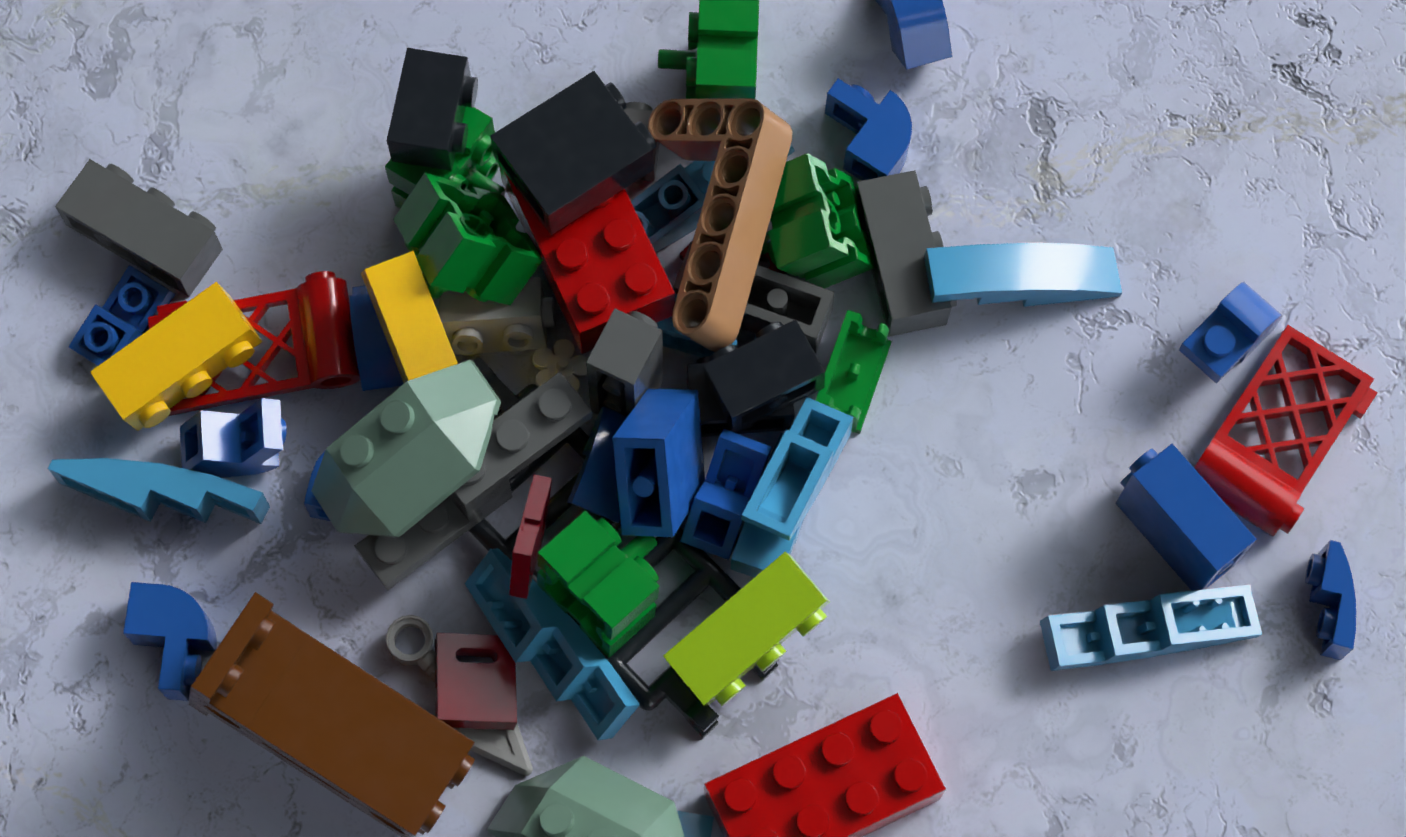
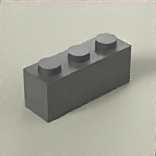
(140, 226)
(899, 233)
(782, 299)
(625, 362)

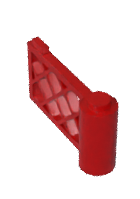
(320, 338)
(1257, 485)

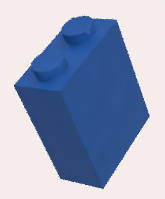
(659, 462)
(1183, 517)

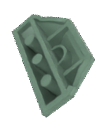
(408, 453)
(585, 802)

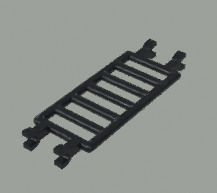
(707, 573)

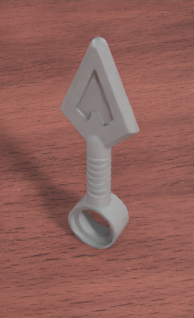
(500, 746)

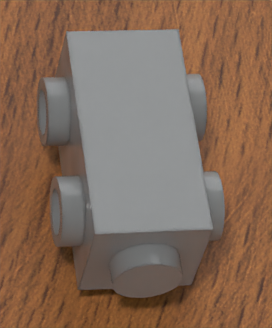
(495, 326)

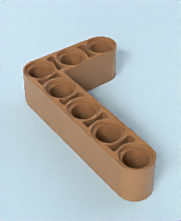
(749, 159)

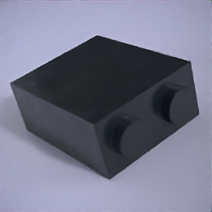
(574, 151)

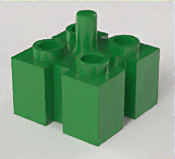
(720, 51)
(469, 169)
(817, 225)
(466, 241)
(598, 583)

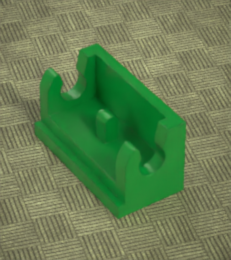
(855, 368)

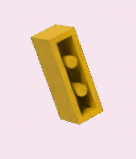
(177, 358)

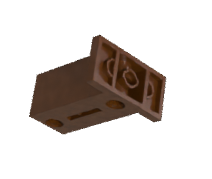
(332, 720)

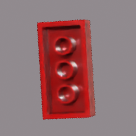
(598, 265)
(831, 781)

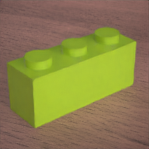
(748, 631)

